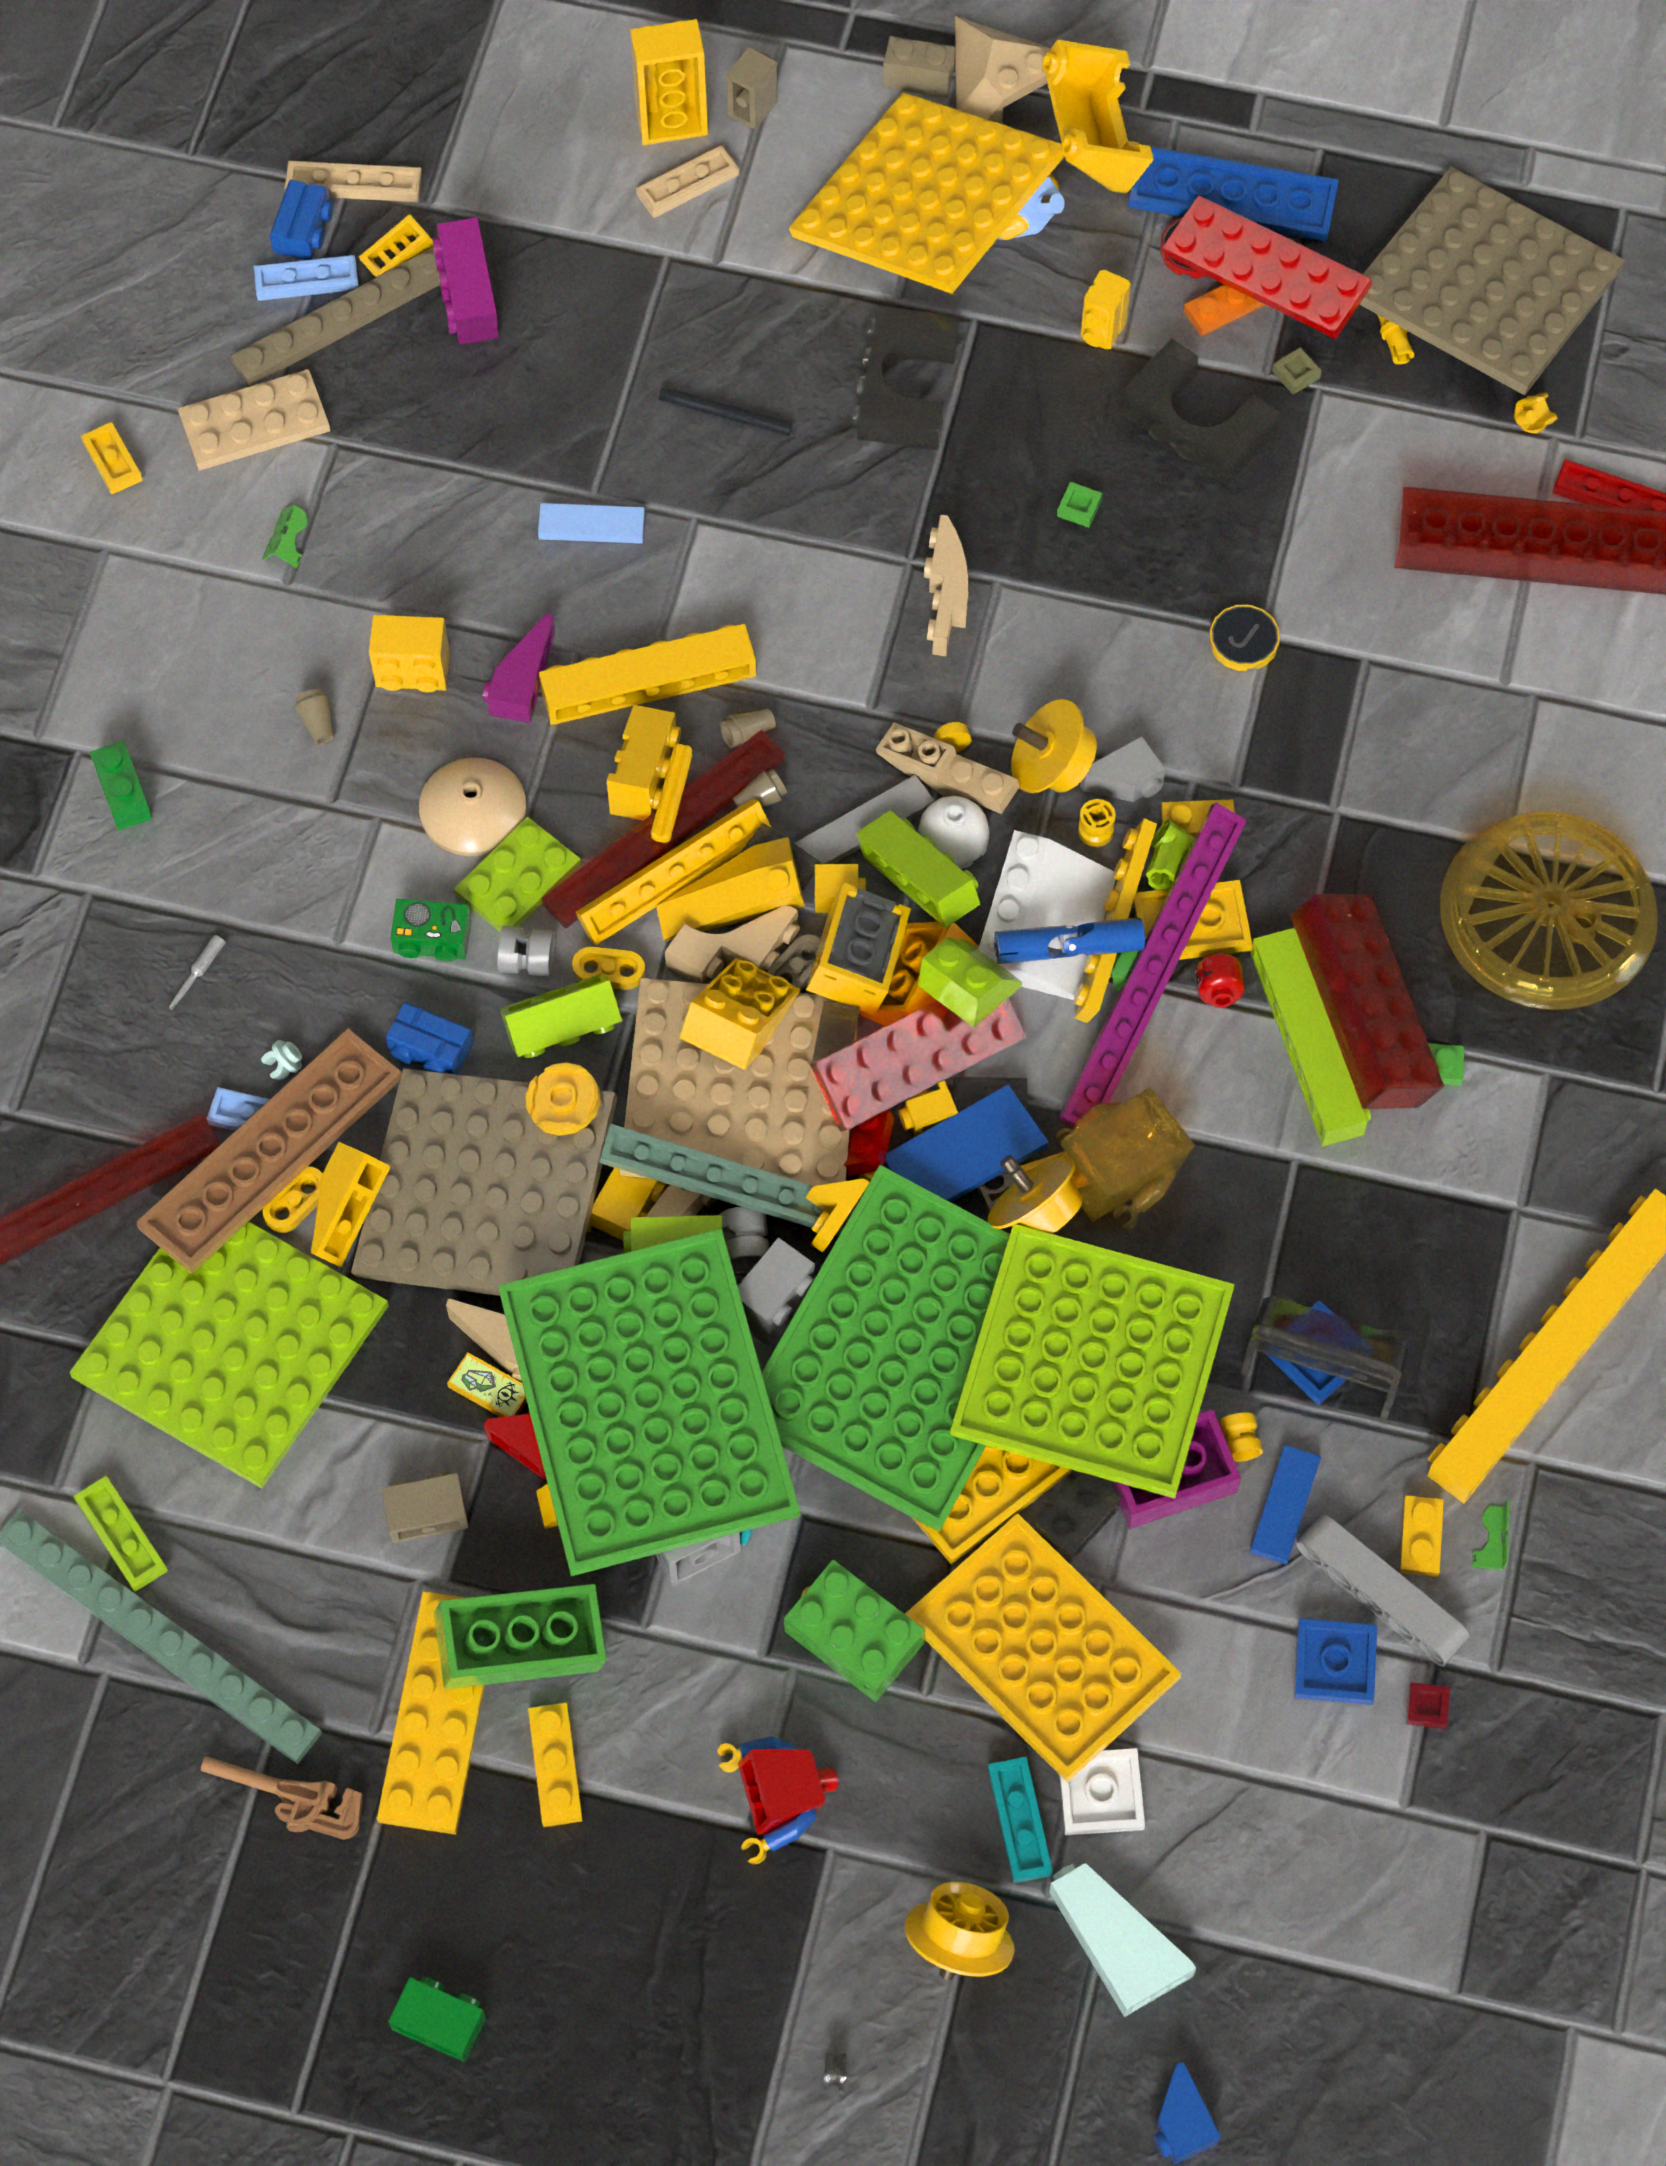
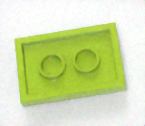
(517, 876)

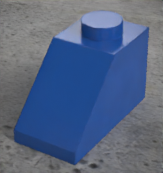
(1184, 2120)

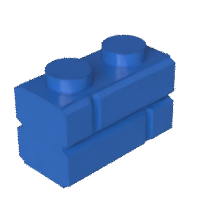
(301, 220)
(429, 1040)

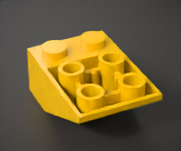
(738, 1012)

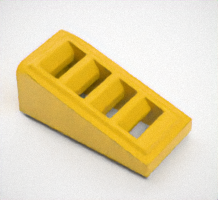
(397, 234)

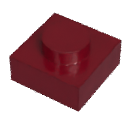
(1427, 1705)

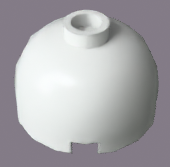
(956, 828)

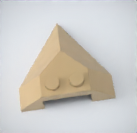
(994, 69)

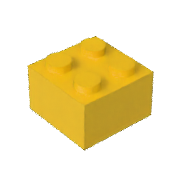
(409, 653)

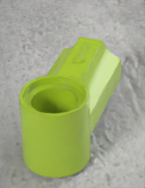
(1170, 851)

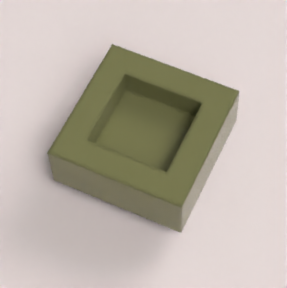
(1296, 371)

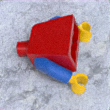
(780, 1789)

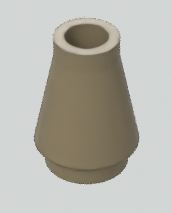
(315, 714)
(743, 726)
(765, 788)

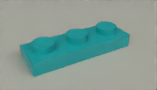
(1019, 1820)

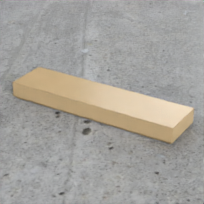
(359, 180)

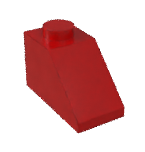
(517, 1438)

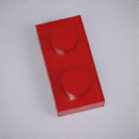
(869, 1144)

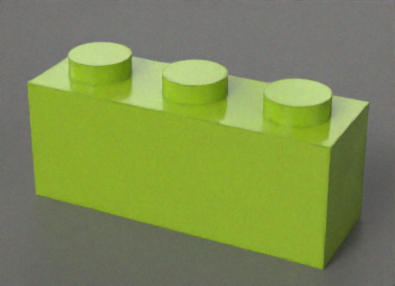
(561, 1016)

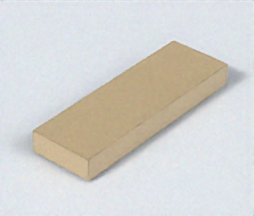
(687, 181)

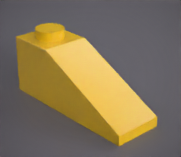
(344, 1201)

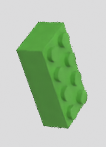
(519, 1636)

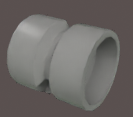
(539, 951)
(744, 1237)

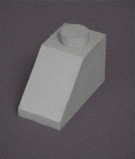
(1126, 773)

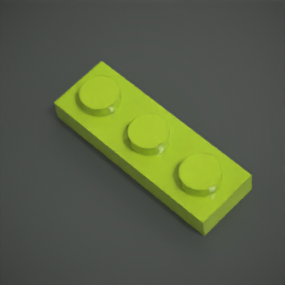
(120, 1533)

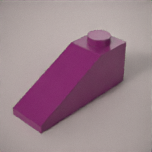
(516, 678)

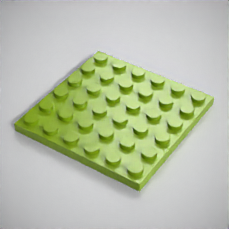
(232, 1350)
(1093, 1360)

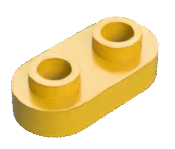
(612, 964)
(294, 1201)

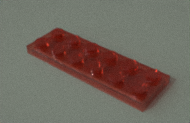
(908, 1059)

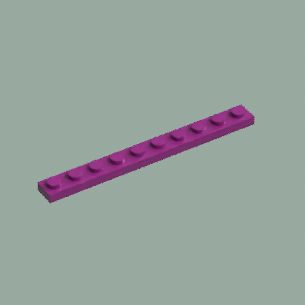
(1155, 963)

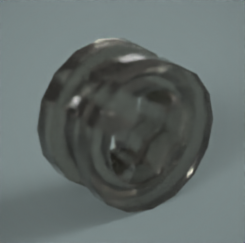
(834, 2071)

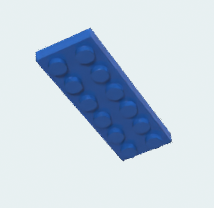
(1268, 196)

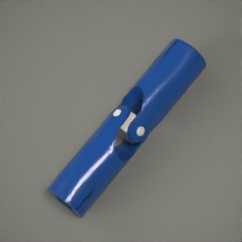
(1086, 939)

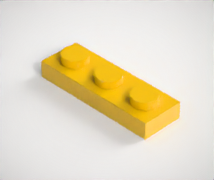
(555, 1764)

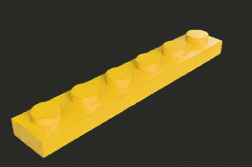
(671, 872)
(1118, 906)

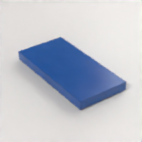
(969, 1146)

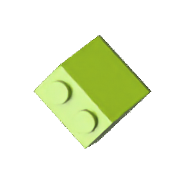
(966, 980)

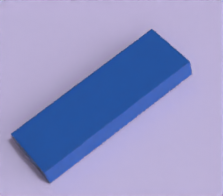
(1285, 1504)

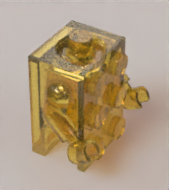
(1125, 1155)

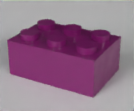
(465, 281)
(1205, 1478)

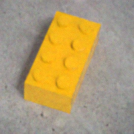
(669, 81)

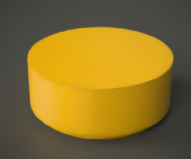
(954, 734)

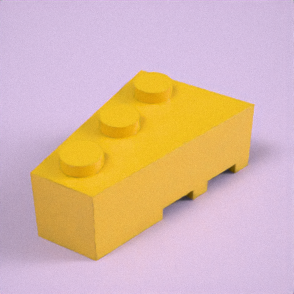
(642, 762)

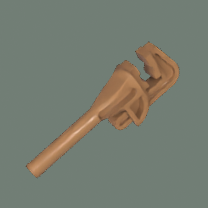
(302, 1800)

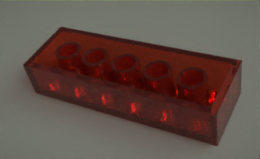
(1367, 1001)

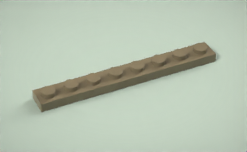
(337, 319)

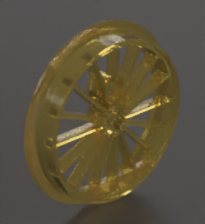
(1476, 861)

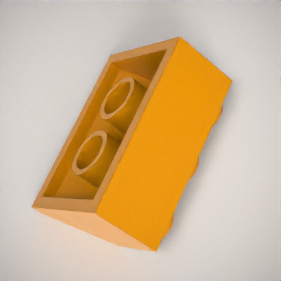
(904, 993)

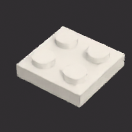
(1104, 1795)

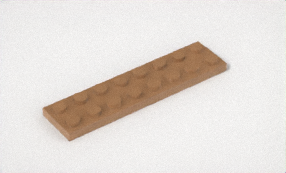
(269, 1151)

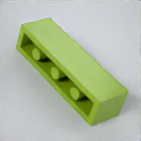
(919, 868)

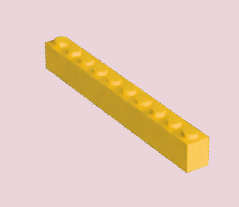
(1554, 1351)

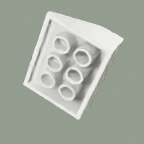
(1045, 888)

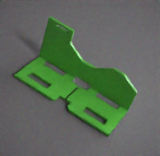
(286, 549)
(1494, 1553)

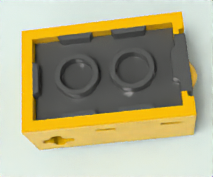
(858, 949)

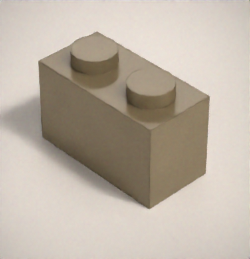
(918, 67)
(752, 88)
(424, 1507)

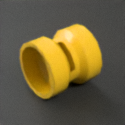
(1100, 830)
(1240, 1436)

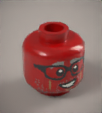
(1219, 978)

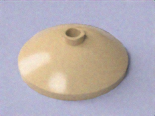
(475, 823)

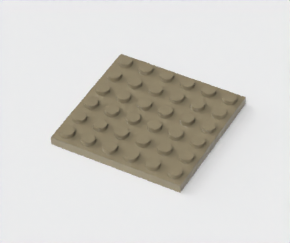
(1488, 280)
(478, 1187)

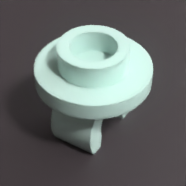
(286, 1055)

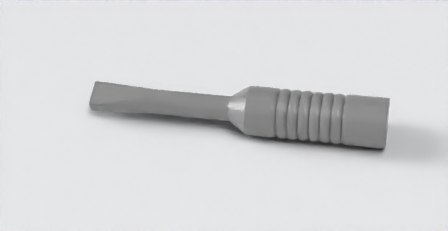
(200, 966)

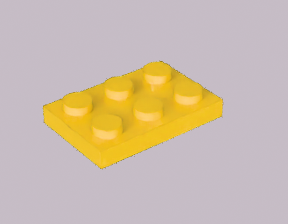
(1221, 925)

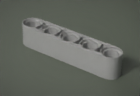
(1382, 1590)

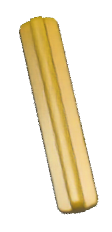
(671, 793)

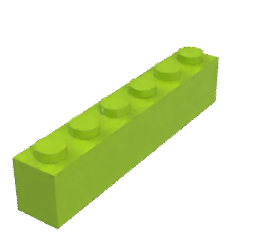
(1308, 1037)

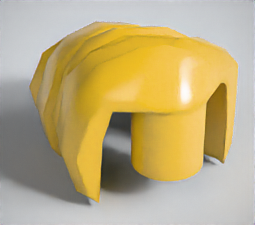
(1533, 413)

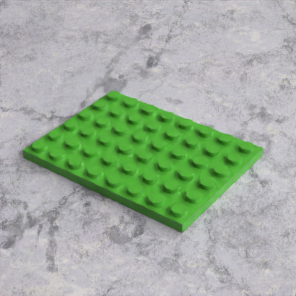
(886, 1348)
(647, 1402)

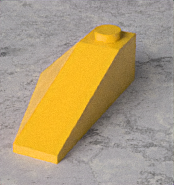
(735, 891)

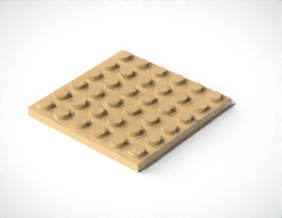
(754, 1116)

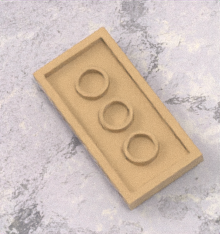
(253, 419)

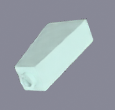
(1121, 1943)

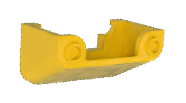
(1088, 114)

